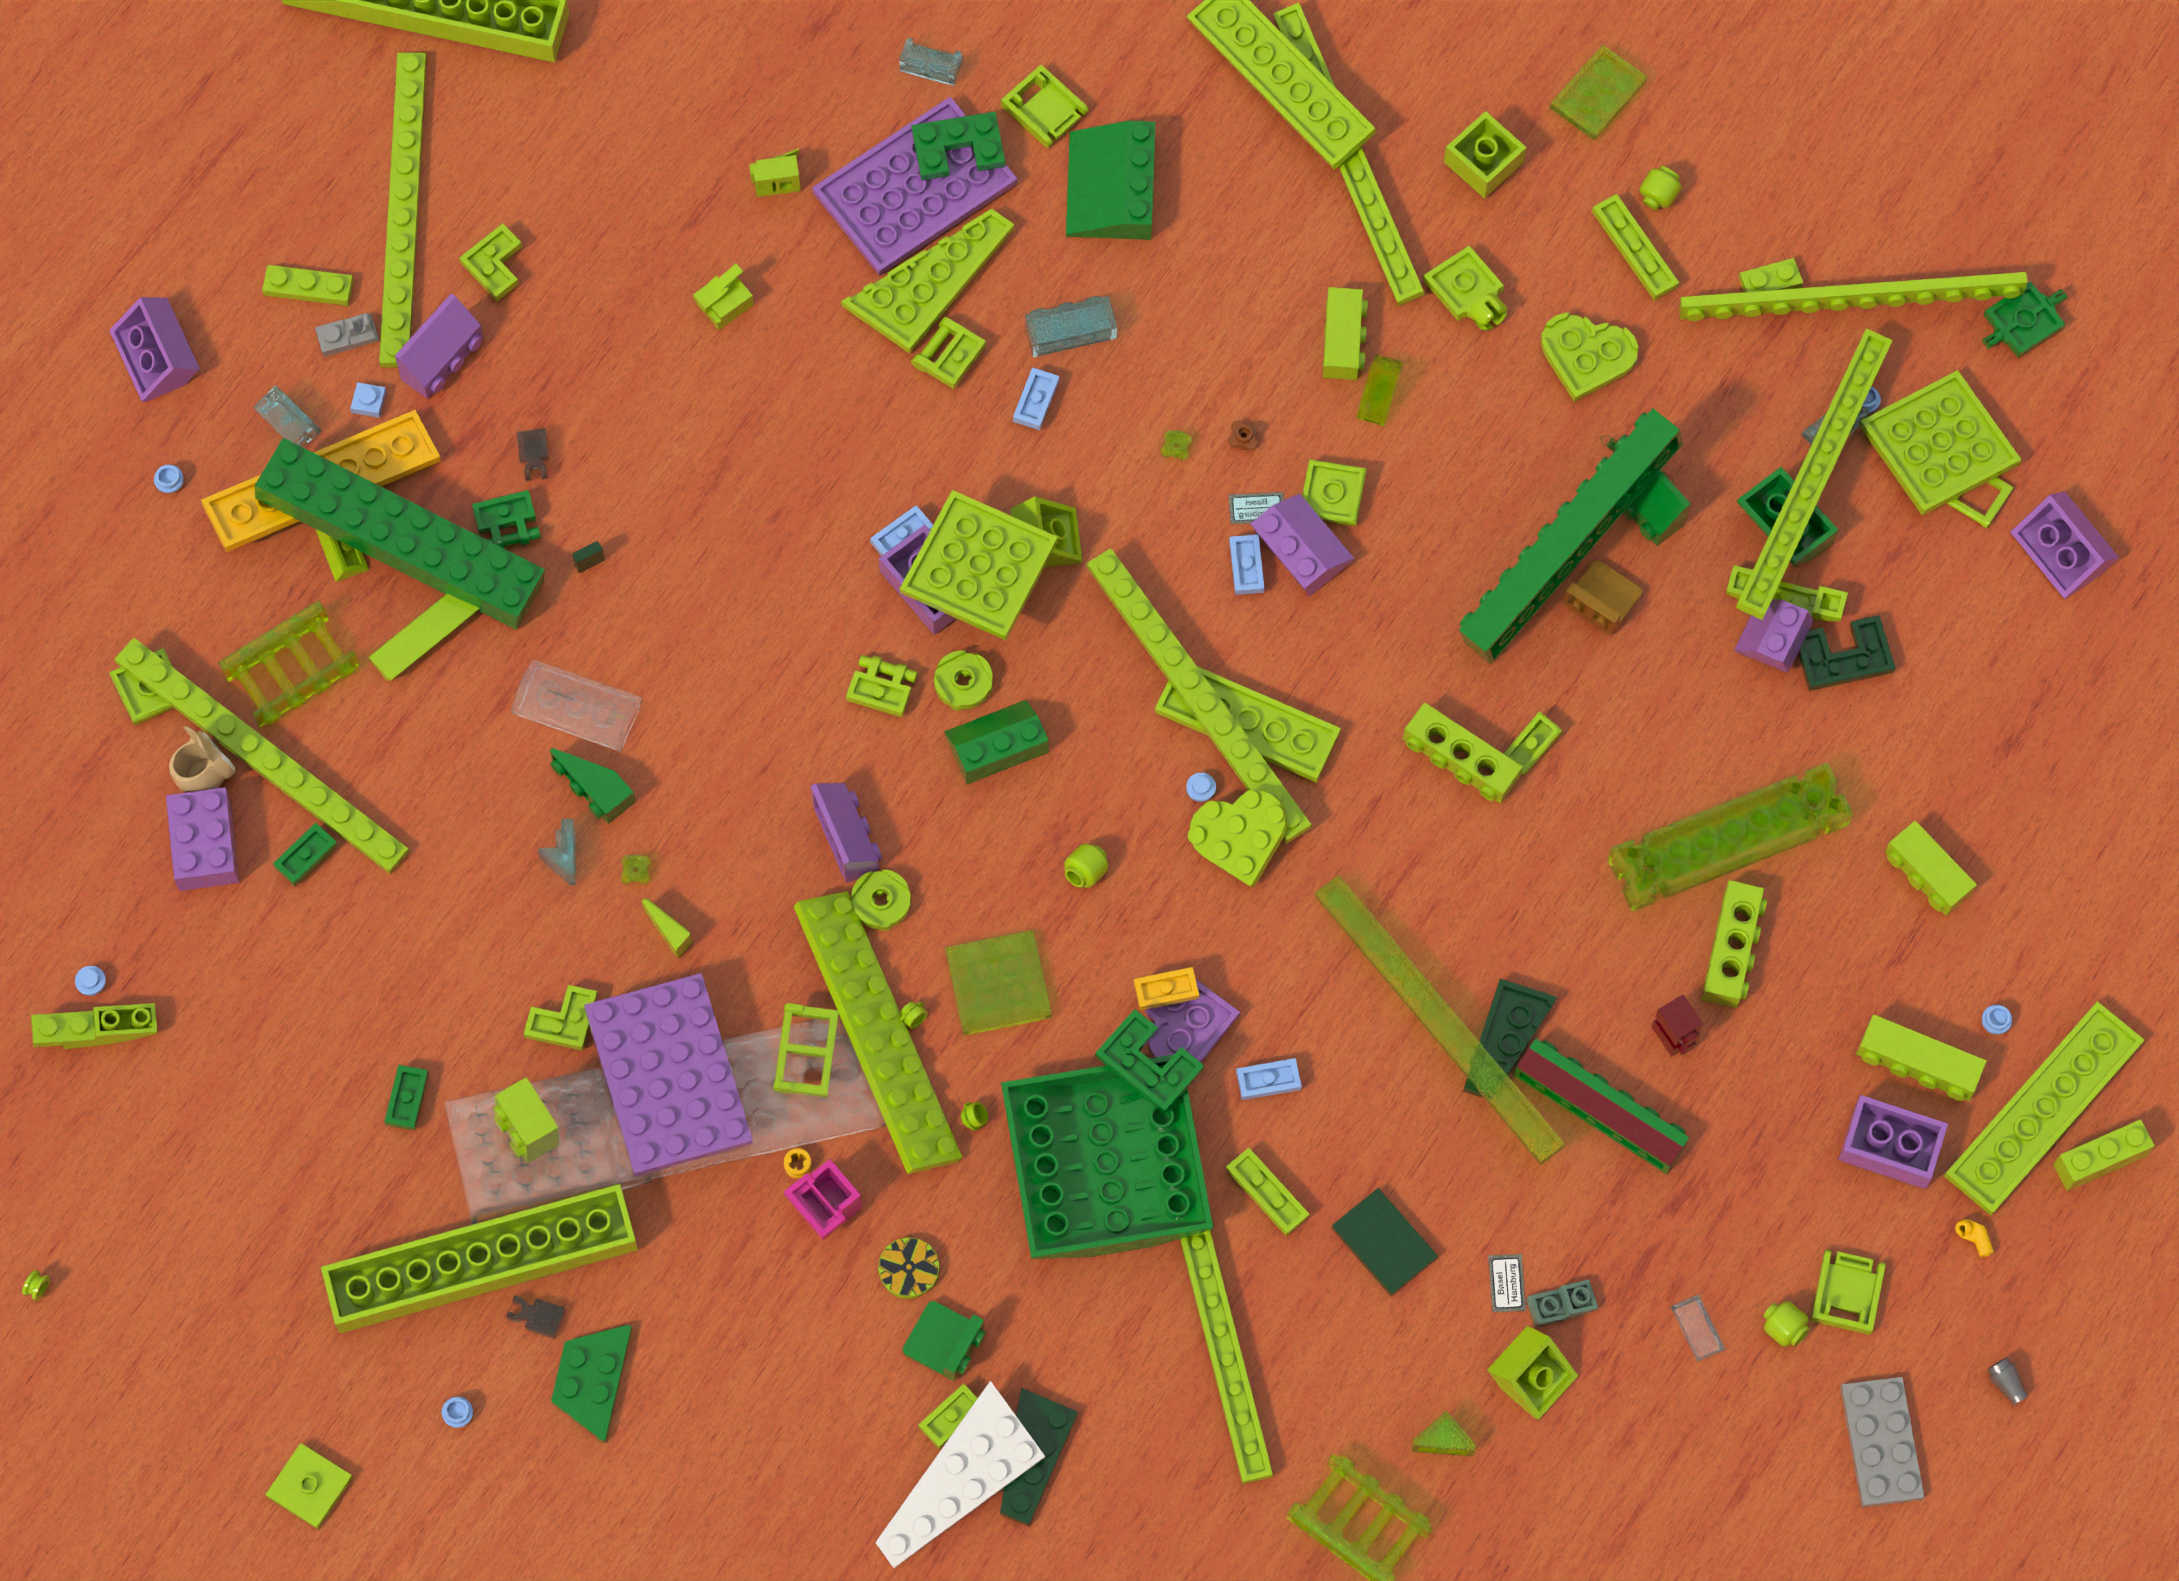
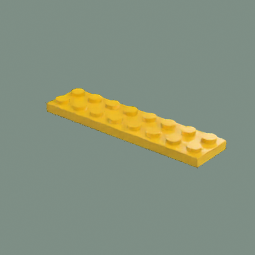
(375, 454)

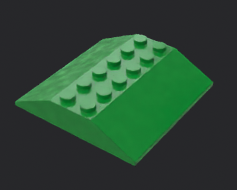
(1103, 1164)

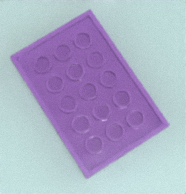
(888, 206)
(668, 1074)

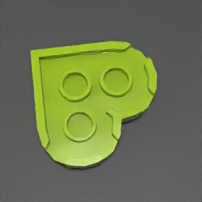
(1587, 354)
(1240, 834)

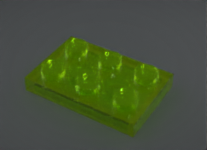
(1598, 92)

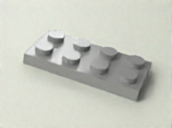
(1882, 1442)

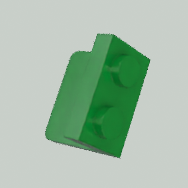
(944, 1340)

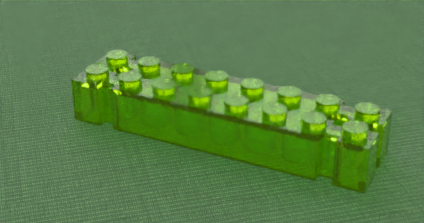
(1729, 837)

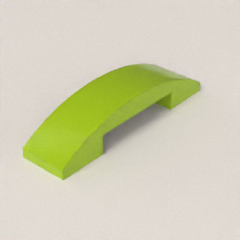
(1822, 604)

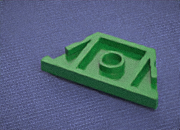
(591, 1378)

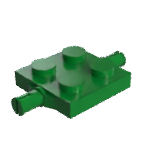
(2024, 320)

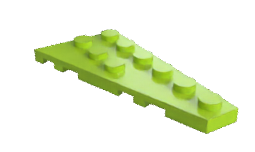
(922, 288)

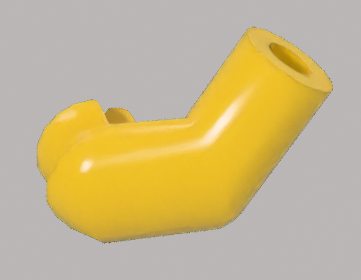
(1977, 1234)

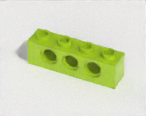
(1456, 738)
(1717, 986)

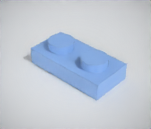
(1036, 399)
(899, 530)
(1246, 564)
(1268, 1079)

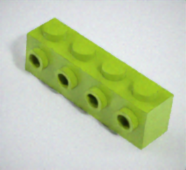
(1920, 1058)

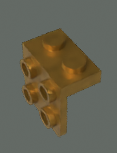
(1602, 597)

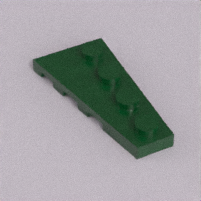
(1512, 1024)
(1049, 1428)

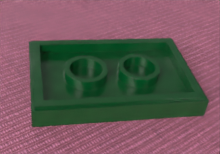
(1384, 1242)

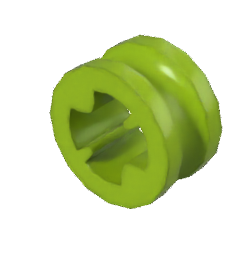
(36, 1285)

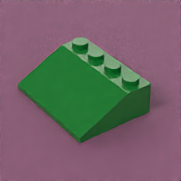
(1111, 181)

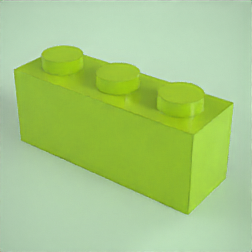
(1344, 333)
(1930, 868)
(2103, 1155)

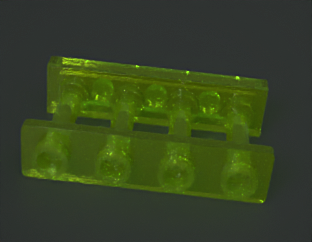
(288, 635)
(1331, 1534)

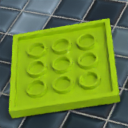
(1940, 442)
(979, 565)

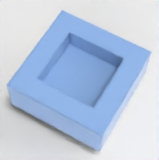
(368, 400)

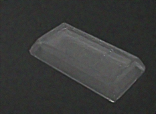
(1697, 1328)

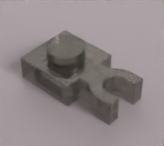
(533, 449)
(540, 1318)

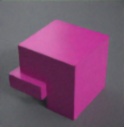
(824, 1199)

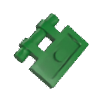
(505, 513)

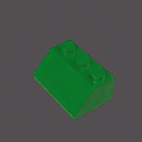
(1764, 505)
(1659, 510)
(997, 741)

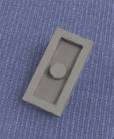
(346, 334)

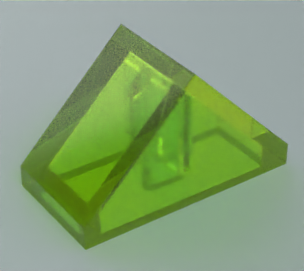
(1444, 1437)

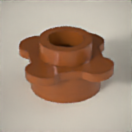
(1240, 442)

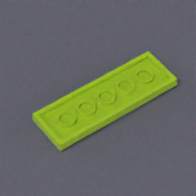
(1276, 730)

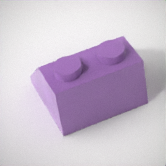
(1777, 636)

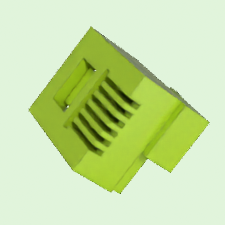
(776, 174)
(724, 298)

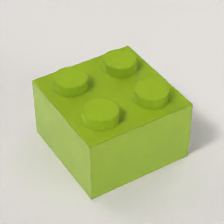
(1485, 154)
(525, 1120)

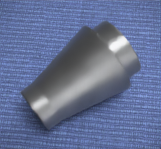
(2007, 1380)

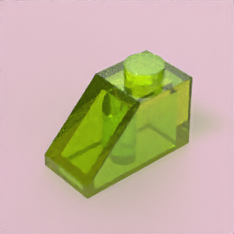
(1379, 389)

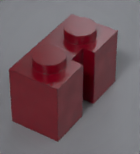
(1677, 1026)

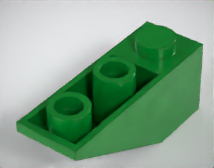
(599, 785)

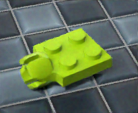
(1468, 289)

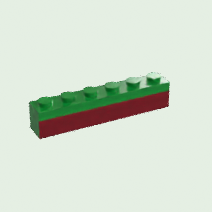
(1601, 1105)

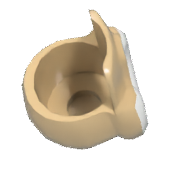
(199, 764)

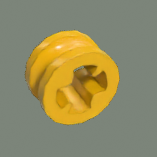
(800, 1153)

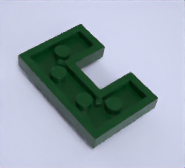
(1868, 660)

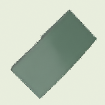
(1562, 1304)

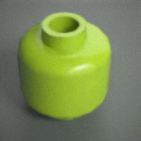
(1660, 188)
(1086, 865)
(1786, 1324)

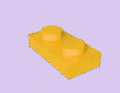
(1166, 988)

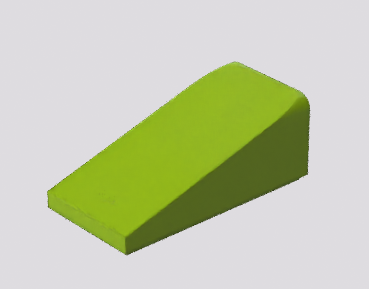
(1533, 742)
(672, 932)

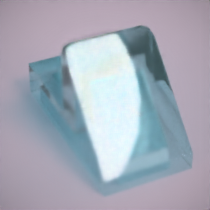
(562, 859)

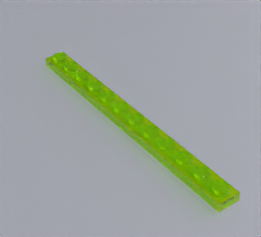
(1440, 1020)

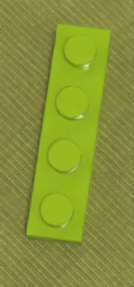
(1635, 247)

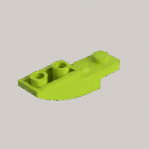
(94, 1027)

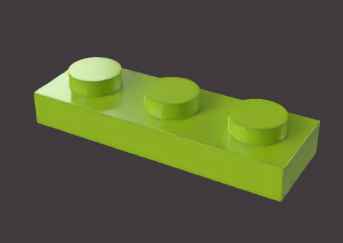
(308, 285)
(1267, 1191)

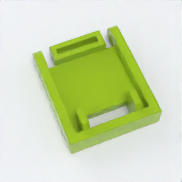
(1049, 111)
(1850, 1288)

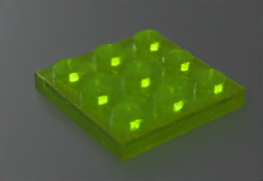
(998, 982)

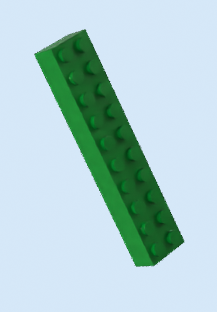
(399, 533)
(1570, 535)

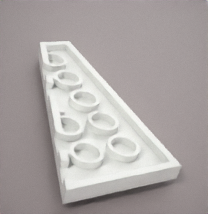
(973, 1466)

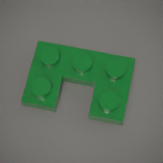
(973, 131)
(1158, 1085)

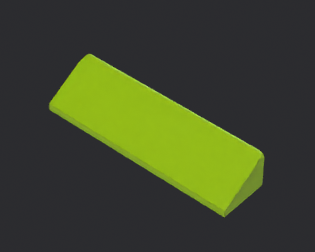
(342, 558)
(421, 635)

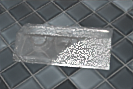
(576, 705)

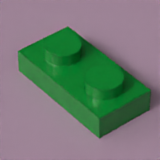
(305, 854)
(406, 1097)

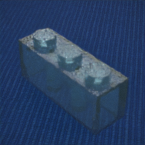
(1070, 325)

